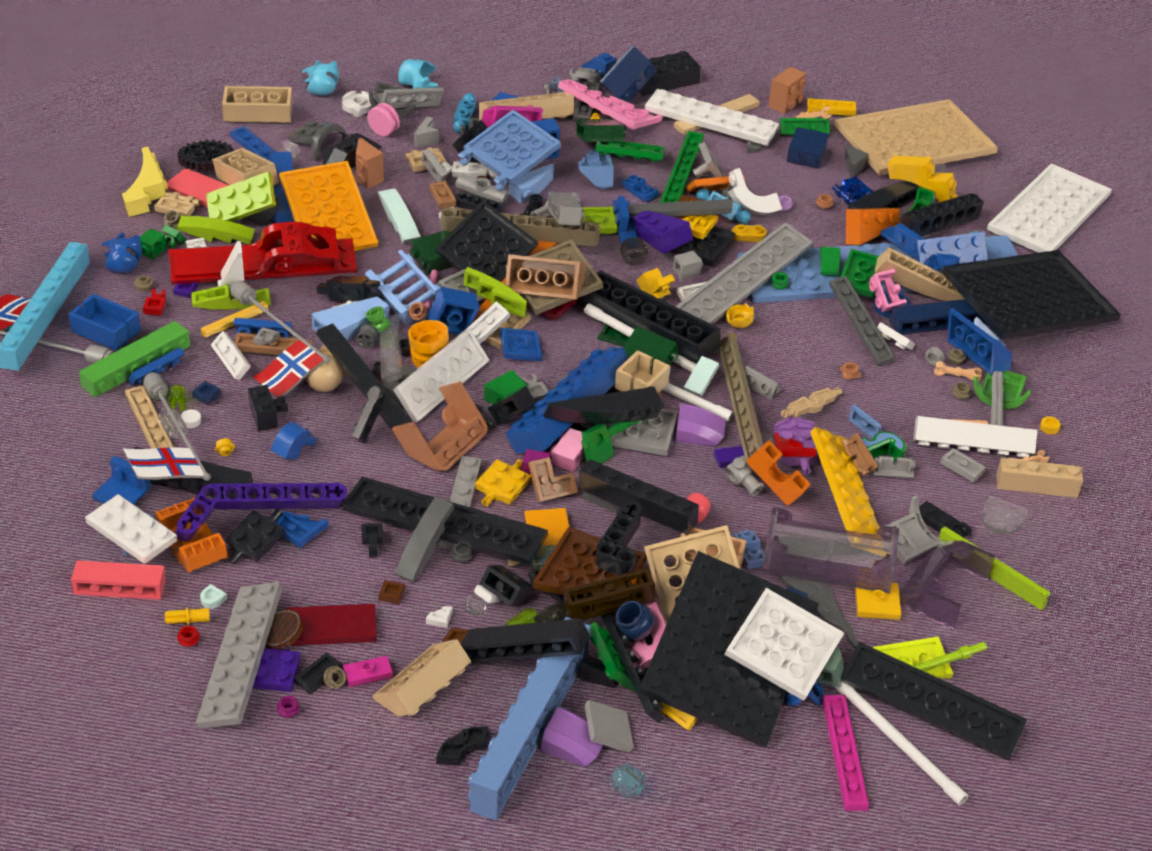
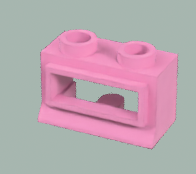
(892, 290)

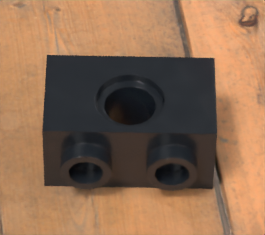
(506, 585)

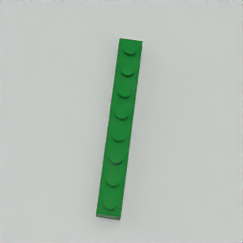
(682, 167)

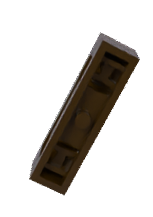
(609, 595)

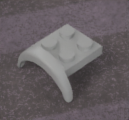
(914, 535)

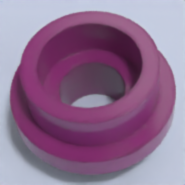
(288, 707)

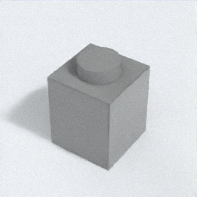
(687, 265)

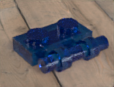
(854, 186)

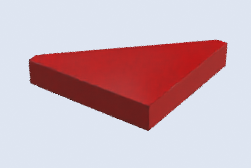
(792, 448)

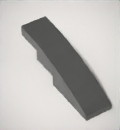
(423, 539)

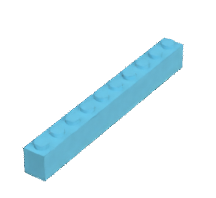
(43, 306)

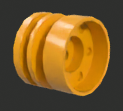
(426, 340)

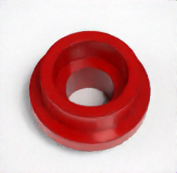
(188, 636)

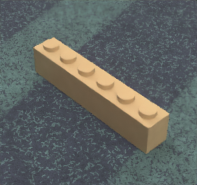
(553, 104)

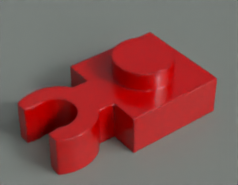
(156, 304)

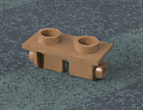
(863, 459)

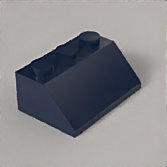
(628, 75)

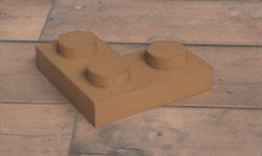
(547, 485)

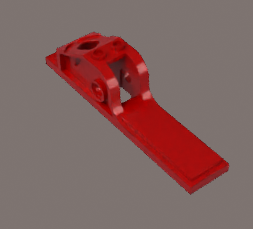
(265, 257)

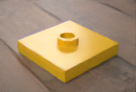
(878, 603)

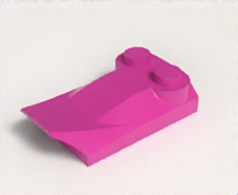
(495, 113)

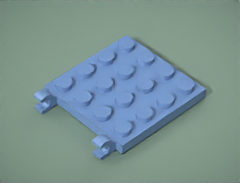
(510, 148)

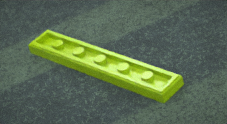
(1008, 576)

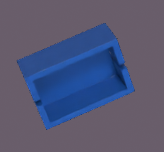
(105, 322)

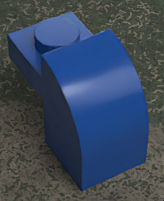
(291, 439)

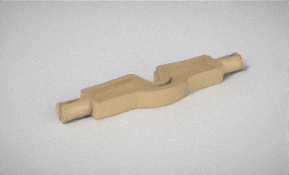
(813, 404)

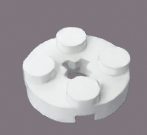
(356, 103)

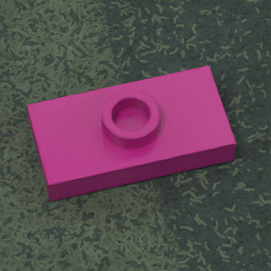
(367, 671)

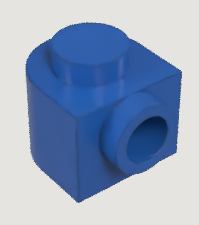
(945, 260)

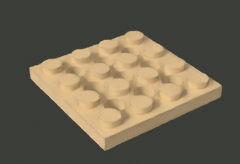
(677, 549)

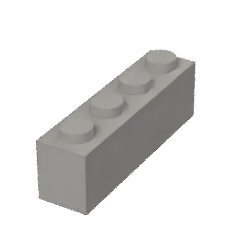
(565, 208)

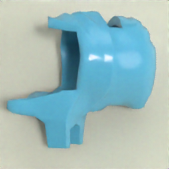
(411, 75)
(319, 82)

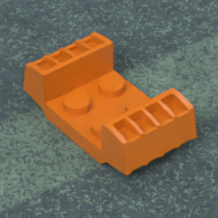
(201, 549)

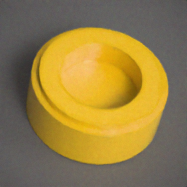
(1050, 425)

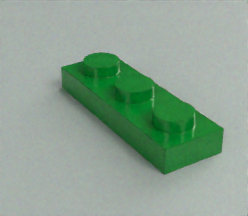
(789, 125)

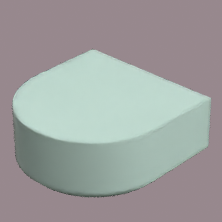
(212, 597)

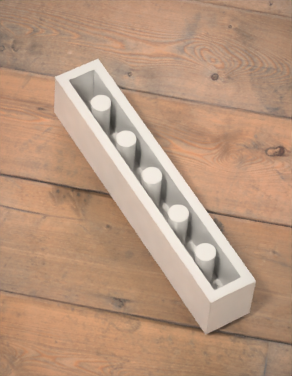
(975, 435)

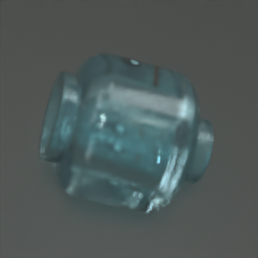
(627, 780)

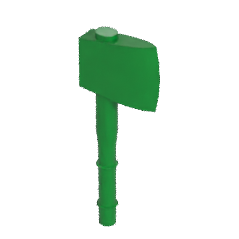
(597, 441)

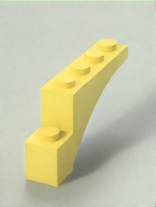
(147, 187)

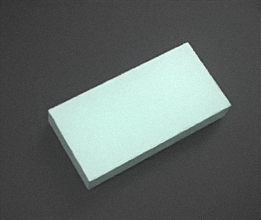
(701, 376)

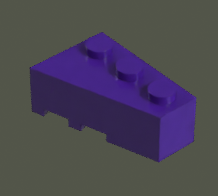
(662, 230)

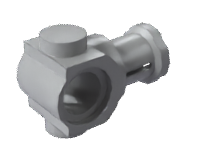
(741, 474)

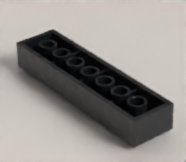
(642, 309)

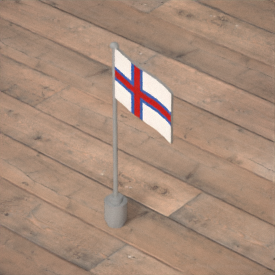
(165, 462)

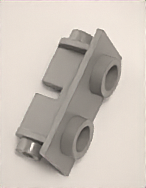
(761, 383)
(902, 468)

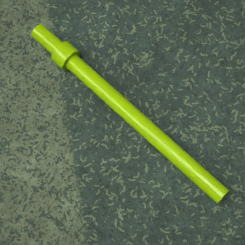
(963, 652)

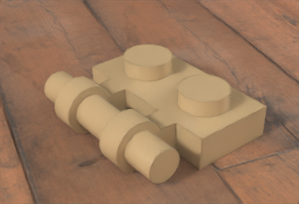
(415, 162)
(177, 202)

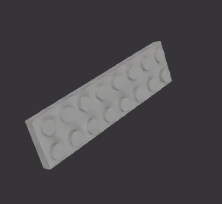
(239, 656)

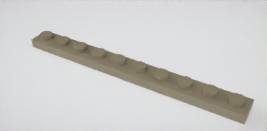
(740, 395)

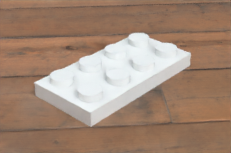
(131, 529)

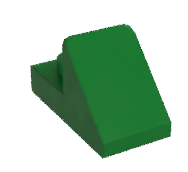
(829, 260)

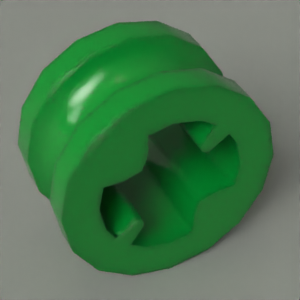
(780, 280)

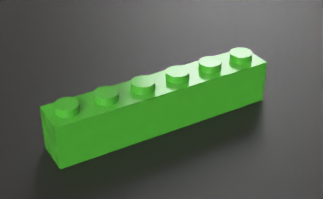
(121, 364)

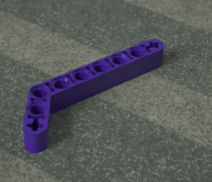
(330, 496)

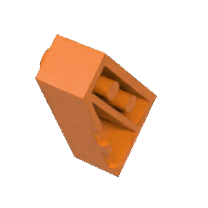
(868, 222)

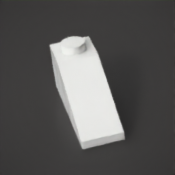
(233, 267)

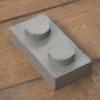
(433, 166)
(963, 465)

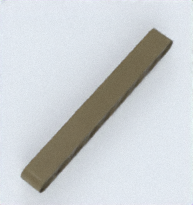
(537, 227)

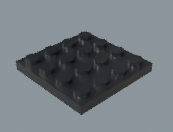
(484, 242)

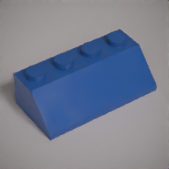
(977, 344)

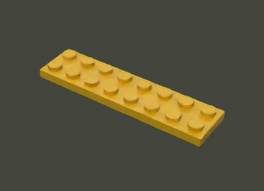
(845, 483)

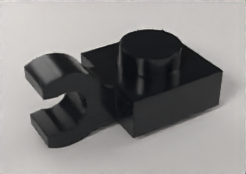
(372, 534)

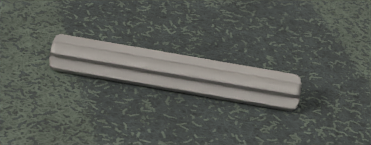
(997, 399)

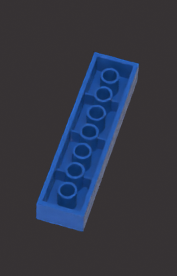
(590, 378)

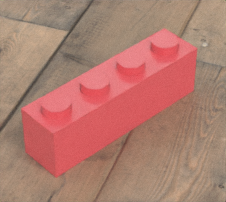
(118, 580)

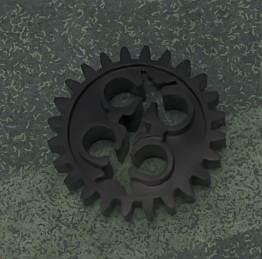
(194, 155)

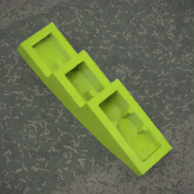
(211, 227)
(495, 291)
(221, 298)

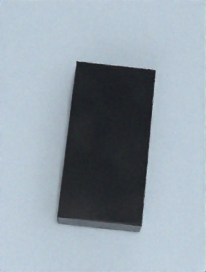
(313, 676)

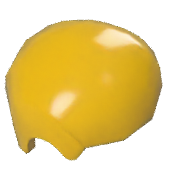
(740, 316)

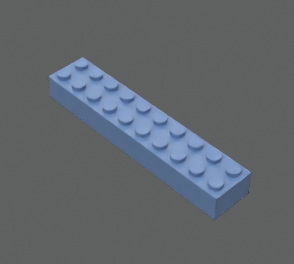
(522, 732)

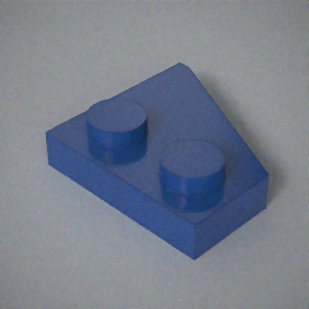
(300, 528)

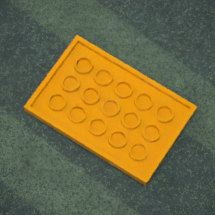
(331, 199)

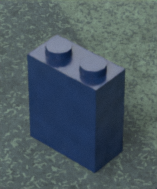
(807, 147)

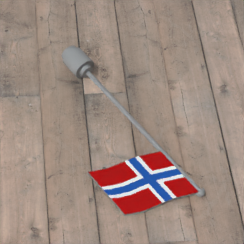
(11, 308)
(292, 363)

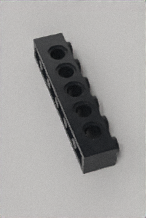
(943, 214)

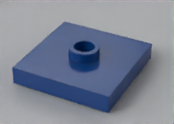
(520, 344)

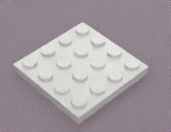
(784, 644)

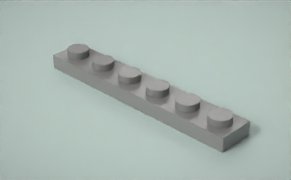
(464, 487)

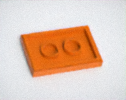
(710, 184)

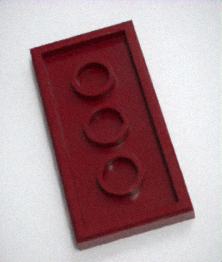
(336, 624)

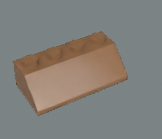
(545, 276)

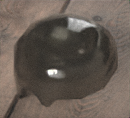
(634, 251)

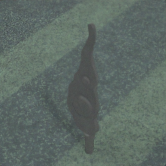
(828, 606)

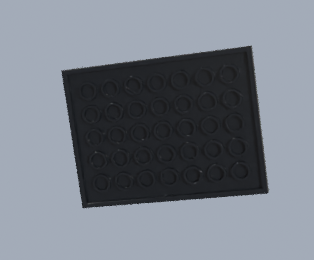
(1030, 294)
(691, 662)

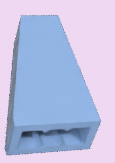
(348, 317)

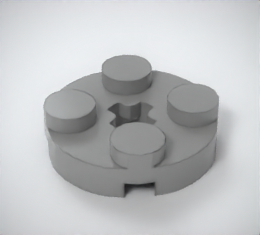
(586, 73)

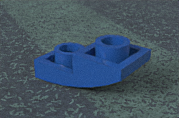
(638, 187)

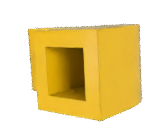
(655, 284)

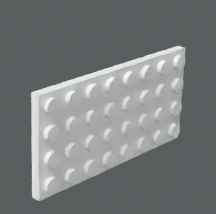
(1049, 209)

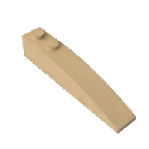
(916, 276)

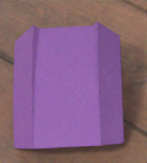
(699, 426)
(569, 738)

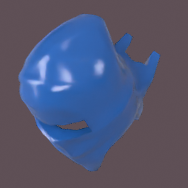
(118, 258)

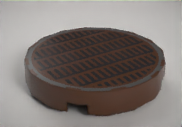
(284, 629)

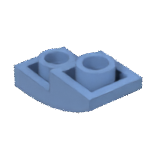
(753, 554)

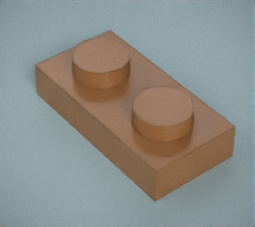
(442, 194)

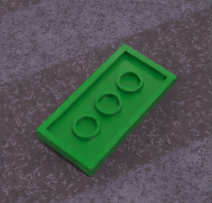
(633, 149)

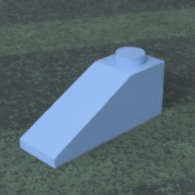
(531, 183)

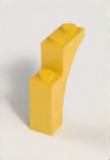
(922, 172)

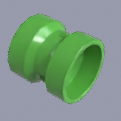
(377, 318)

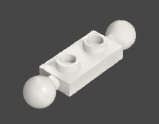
(471, 169)

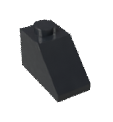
(511, 405)

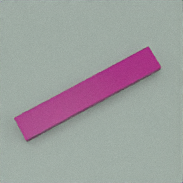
(845, 753)

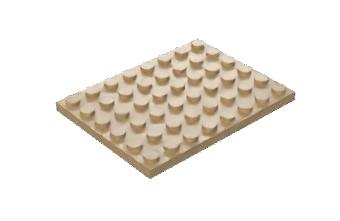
(919, 131)

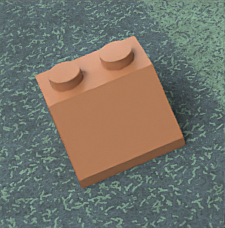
(369, 164)

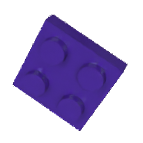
(277, 670)

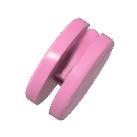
(383, 119)

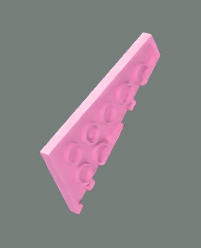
(612, 106)

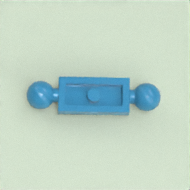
(464, 112)
(742, 216)

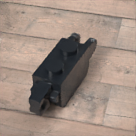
(349, 288)

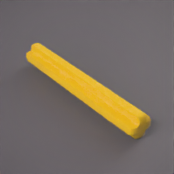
(228, 321)

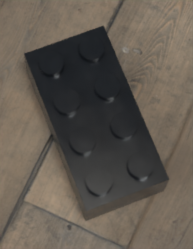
(672, 73)

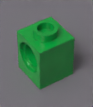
(153, 243)

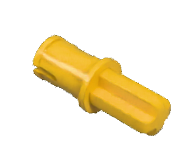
(187, 616)

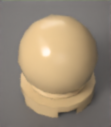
(327, 375)

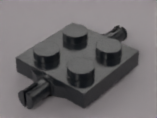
(255, 536)

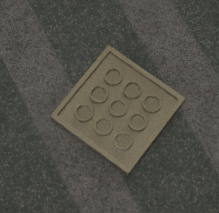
(569, 252)

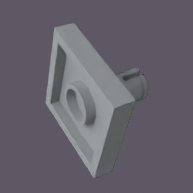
(711, 164)

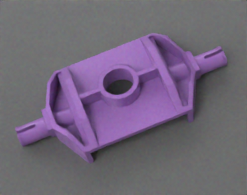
(800, 431)

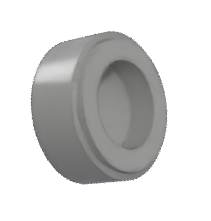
(934, 355)

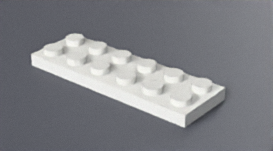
(451, 364)

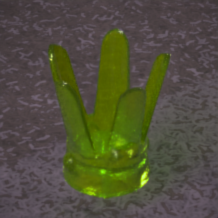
(177, 393)

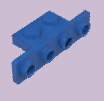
(625, 226)
(902, 237)

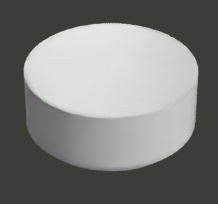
(191, 418)

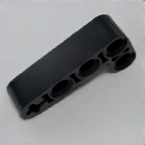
(612, 549)

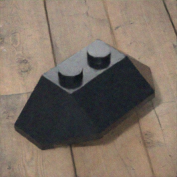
(345, 149)

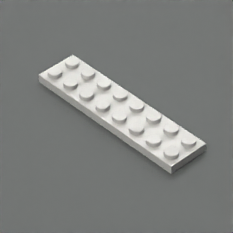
(712, 117)

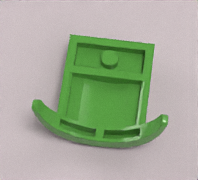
(1012, 390)

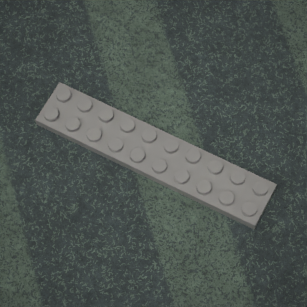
(746, 274)

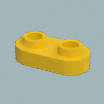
(749, 233)

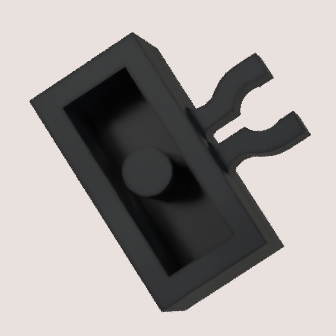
(264, 407)

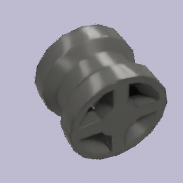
(367, 336)

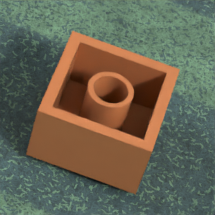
(787, 90)

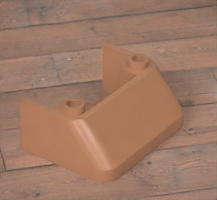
(463, 431)

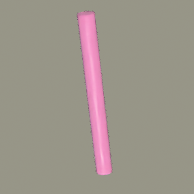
(433, 278)

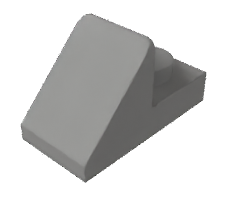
(426, 134)

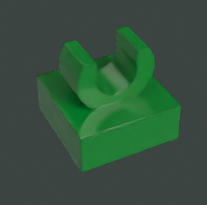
(174, 236)

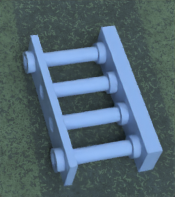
(395, 301)

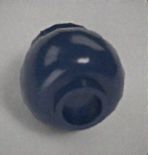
(635, 620)

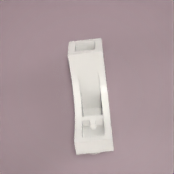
(752, 203)

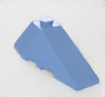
(597, 169)

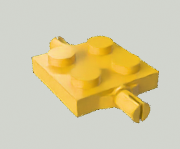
(502, 482)

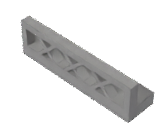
(405, 97)

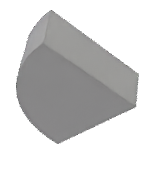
(266, 336)

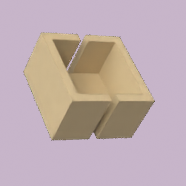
(637, 373)

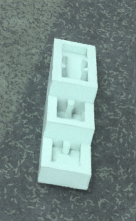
(399, 215)

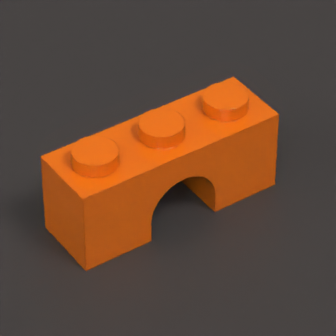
(786, 486)

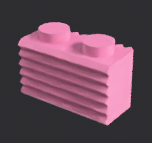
(568, 451)

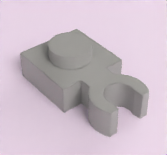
(537, 390)

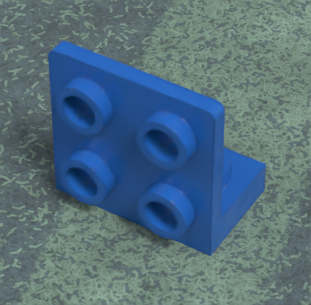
(122, 483)

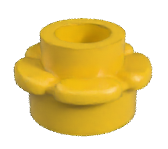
(224, 447)

